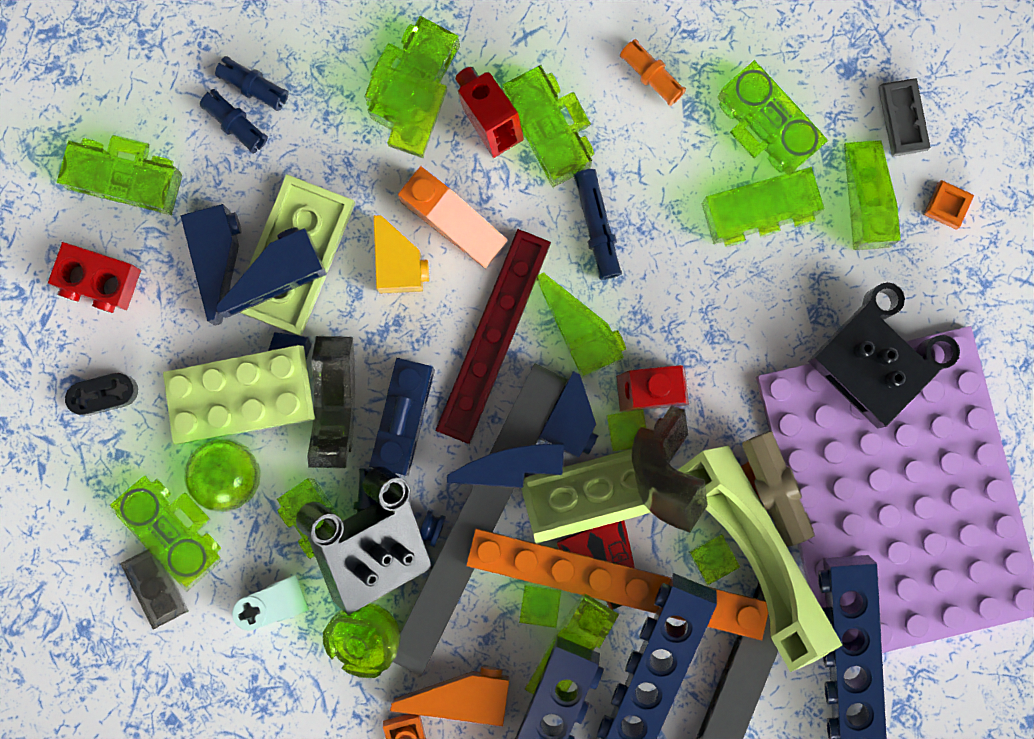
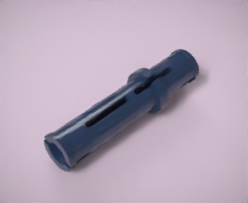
(595, 215)

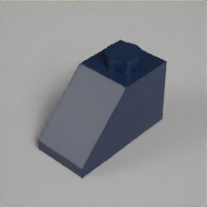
(572, 420)

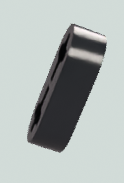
(103, 402)

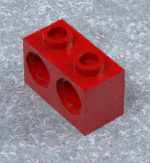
(96, 271)

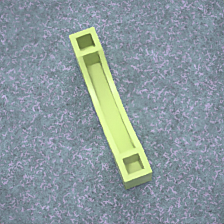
(795, 616)

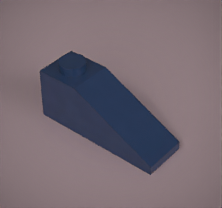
(213, 252)
(278, 269)

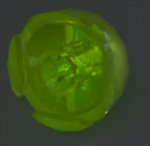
(222, 475)
(363, 640)

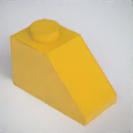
(397, 260)

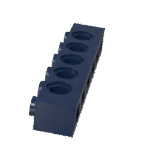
(678, 598)
(568, 662)
(867, 688)

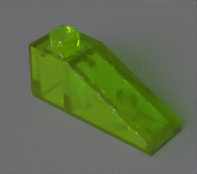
(871, 196)
(584, 332)

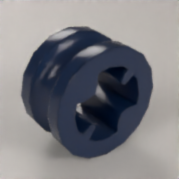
(432, 528)

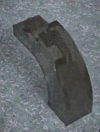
(333, 402)
(665, 491)

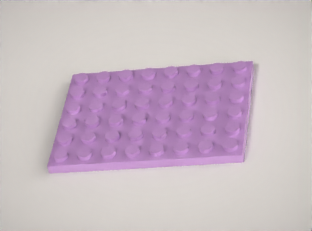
(915, 496)

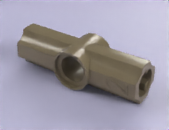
(778, 489)

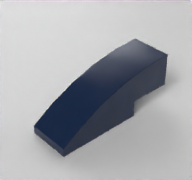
(509, 466)

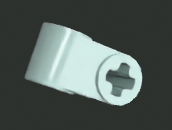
(275, 603)

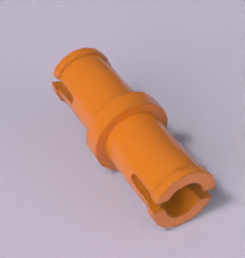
(652, 72)

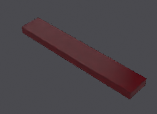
(493, 336)

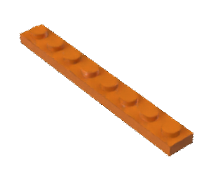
(603, 580)

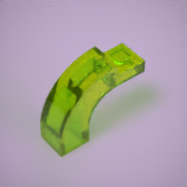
(585, 625)

